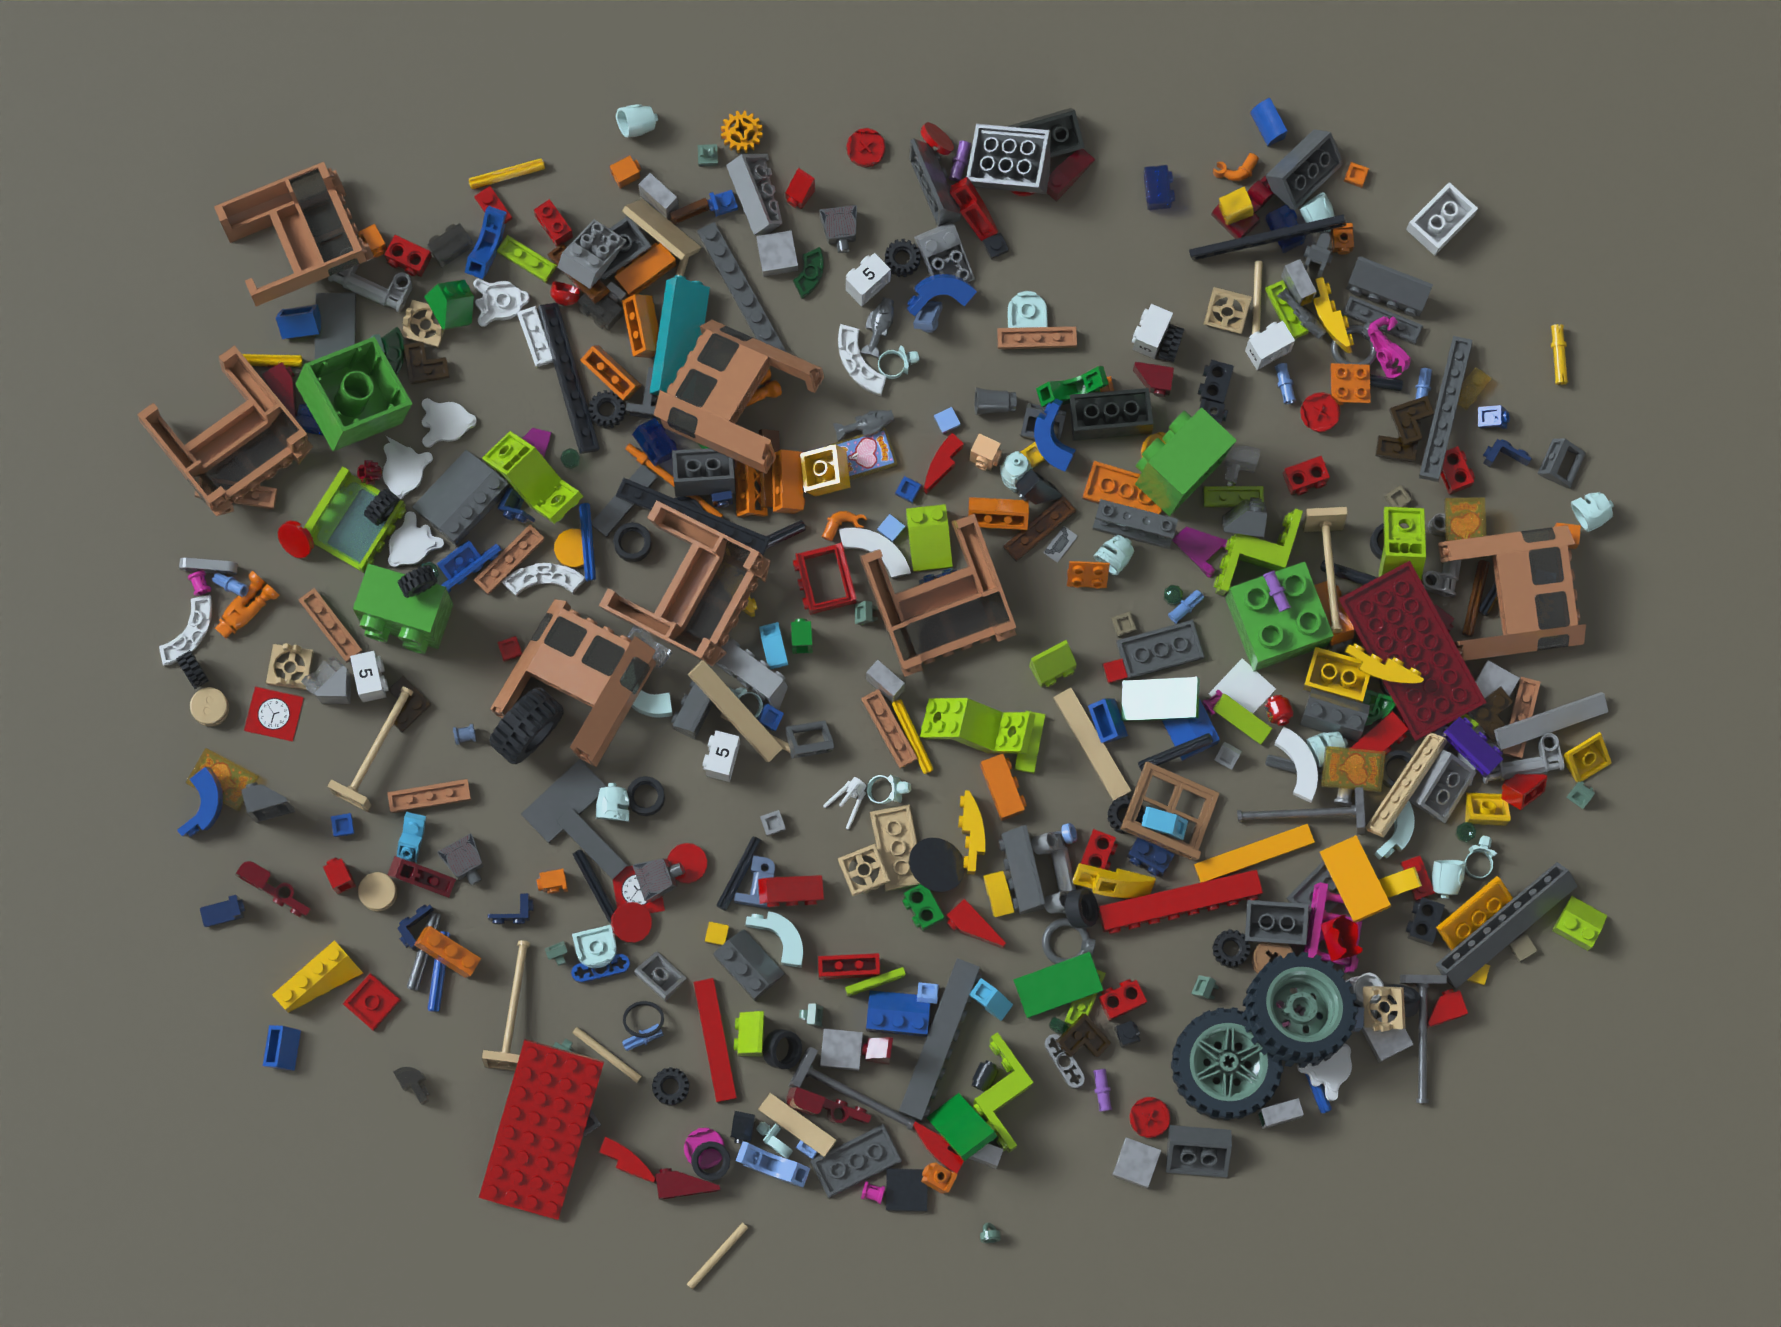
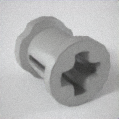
(1344, 797)

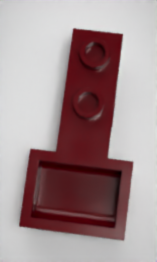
(1259, 195)
(258, 877)
(813, 1103)

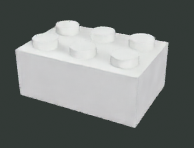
(1442, 218)

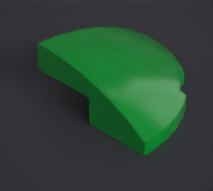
(1379, 707)

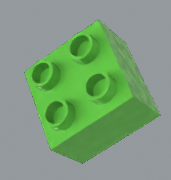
(353, 393)
(1191, 454)
(386, 611)
(1276, 635)

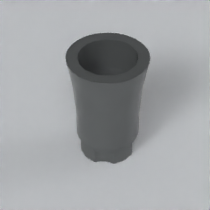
(994, 401)

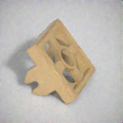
(1237, 326)
(407, 332)
(277, 651)
(855, 888)
(1370, 1022)

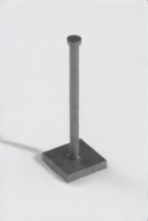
(1356, 811)
(1423, 982)
(806, 1069)

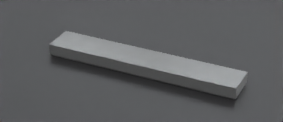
(1551, 721)

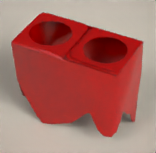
(1342, 939)

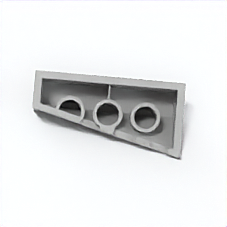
(755, 192)
(753, 673)

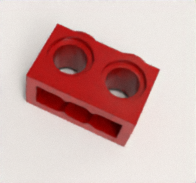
(553, 223)
(410, 252)
(1460, 468)
(1303, 471)
(1094, 852)
(339, 875)
(1124, 1004)

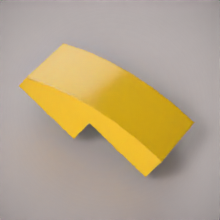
(1400, 882)
(998, 893)

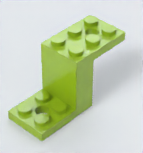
(532, 477)
(1401, 543)
(1257, 551)
(977, 725)
(1002, 1092)

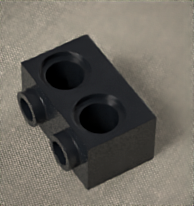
(1219, 384)
(1428, 922)

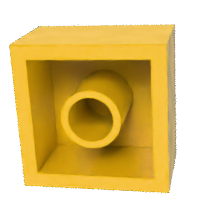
(825, 470)

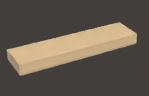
(797, 1125)

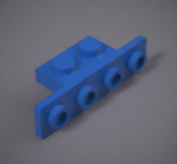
(463, 562)

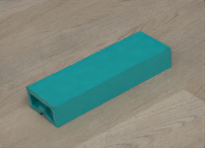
(679, 329)

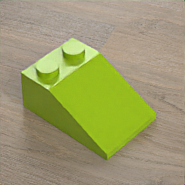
(929, 537)

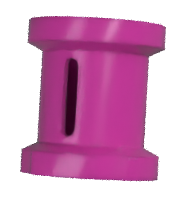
(199, 583)
(1211, 702)
(873, 1192)

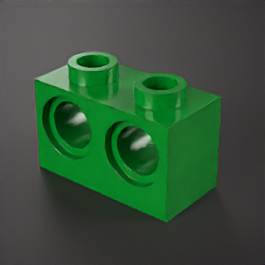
(801, 636)
(928, 904)

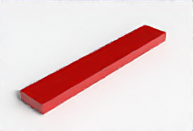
(715, 1040)

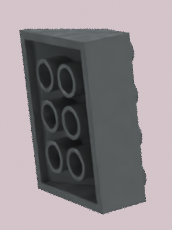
(1010, 158)
(933, 182)
(461, 497)

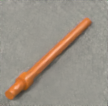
(643, 459)

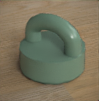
(989, 1236)

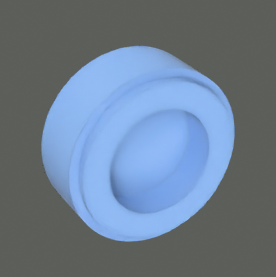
(1069, 833)

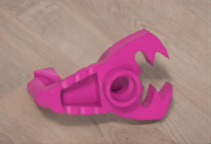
(1387, 351)

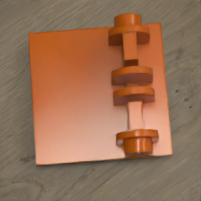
(1350, 383)
(1087, 574)

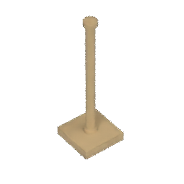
(1328, 520)
(350, 792)
(505, 1060)

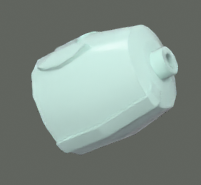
(636, 120)
(1317, 209)
(1013, 469)
(1593, 510)
(1116, 552)
(1318, 742)
(612, 803)
(1448, 877)

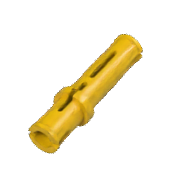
(1558, 346)

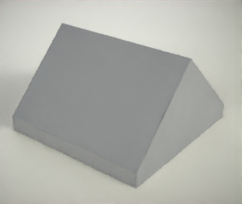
(336, 689)
(660, 976)

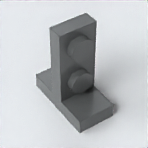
(645, 410)

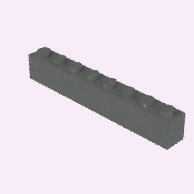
(1506, 925)
(939, 1039)

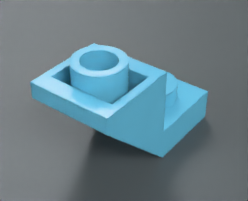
(773, 645)
(1165, 822)
(411, 837)
(991, 999)

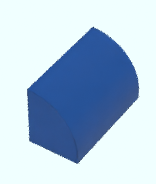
(1269, 122)
(299, 321)
(1107, 720)
(281, 1047)

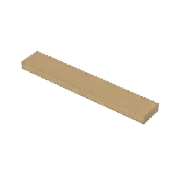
(735, 711)
(1090, 743)
(1406, 784)

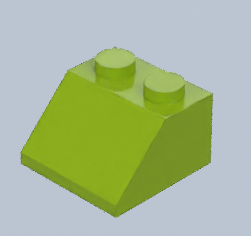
(1053, 664)
(1580, 923)
(750, 1034)

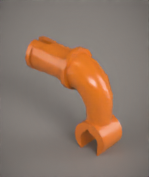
(1238, 175)
(837, 519)

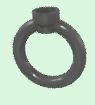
(1363, 330)
(1088, 944)

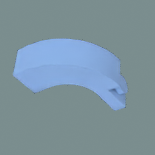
(772, 1165)

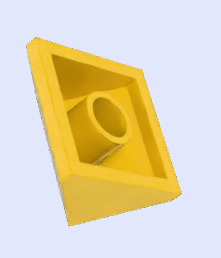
(1587, 758)
(1486, 809)

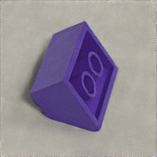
(1473, 746)

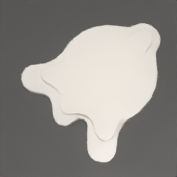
(499, 301)
(446, 421)
(405, 470)
(411, 544)
(1330, 1072)

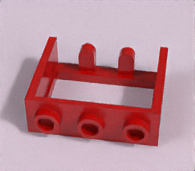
(804, 583)

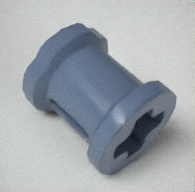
(464, 734)

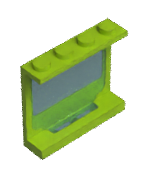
(340, 521)

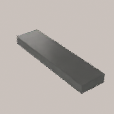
(1366, 312)
(618, 508)
(591, 843)

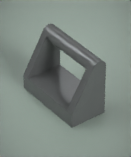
(1034, 410)
(1554, 459)
(809, 749)

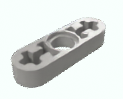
(208, 566)
(1067, 1078)

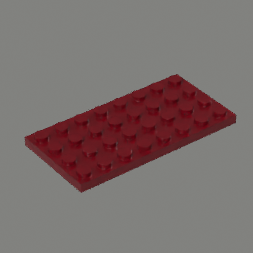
(1401, 622)

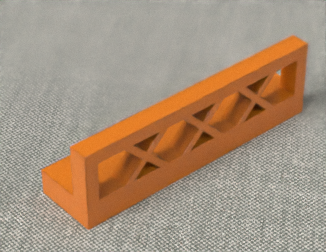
(746, 492)

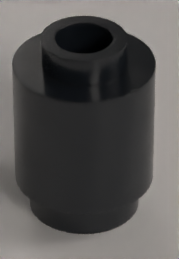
(984, 1076)

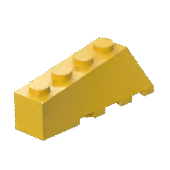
(323, 973)

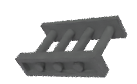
(1135, 524)

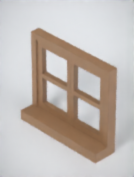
(1163, 840)

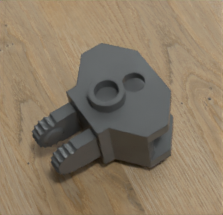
(1319, 252)

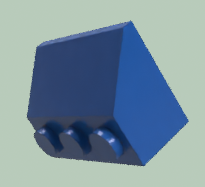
(1187, 729)
(897, 1014)

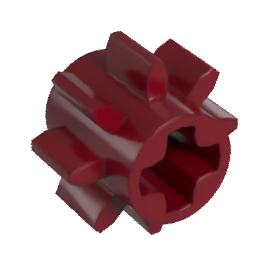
(369, 472)

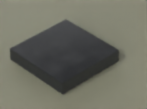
(905, 1190)

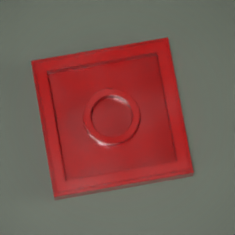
(371, 1002)

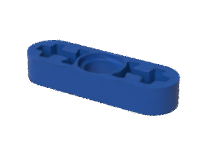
(617, 970)

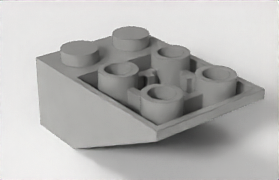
(944, 252)
(591, 253)

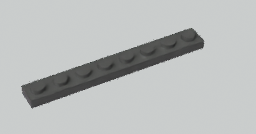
(738, 286)
(1445, 409)

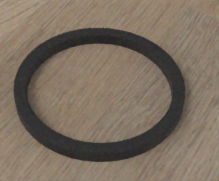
(645, 1034)

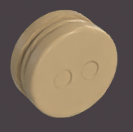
(209, 706)
(377, 891)

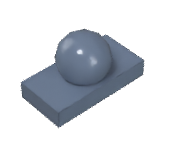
(928, 317)

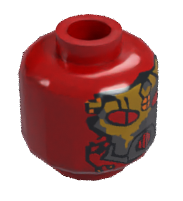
(1279, 710)

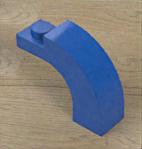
(489, 240)
(940, 285)
(1049, 446)
(211, 802)

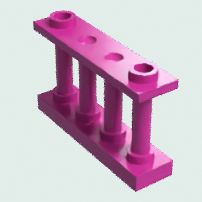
(1315, 934)

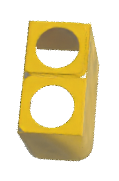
(1236, 206)

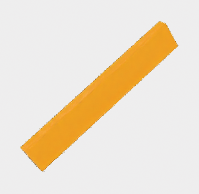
(1254, 853)

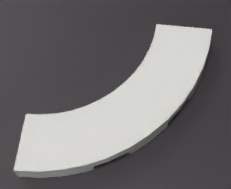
(854, 363)
(869, 541)
(543, 574)
(193, 634)
(1304, 762)

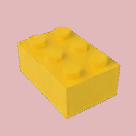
(1336, 675)

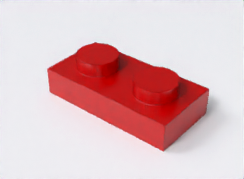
(489, 198)
(1426, 888)

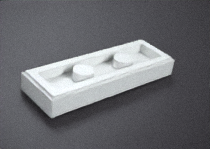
(535, 336)

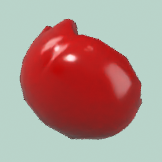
(564, 293)

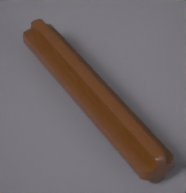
(1475, 598)

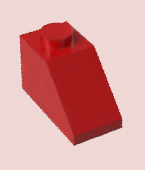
(800, 189)
(1523, 789)
(1447, 1008)

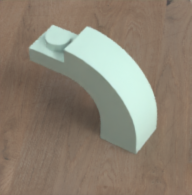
(653, 705)
(1402, 833)
(785, 930)

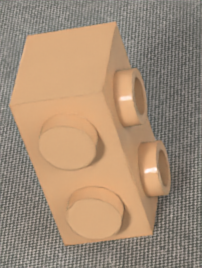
(985, 453)

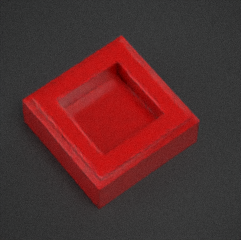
(510, 648)
(1115, 671)

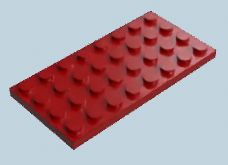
(541, 1129)

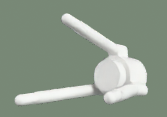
(854, 789)

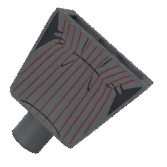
(840, 226)
(463, 859)
(657, 878)

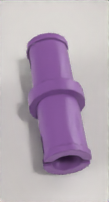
(960, 161)
(1277, 591)
(1102, 1090)

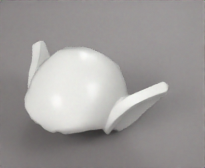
(1359, 982)

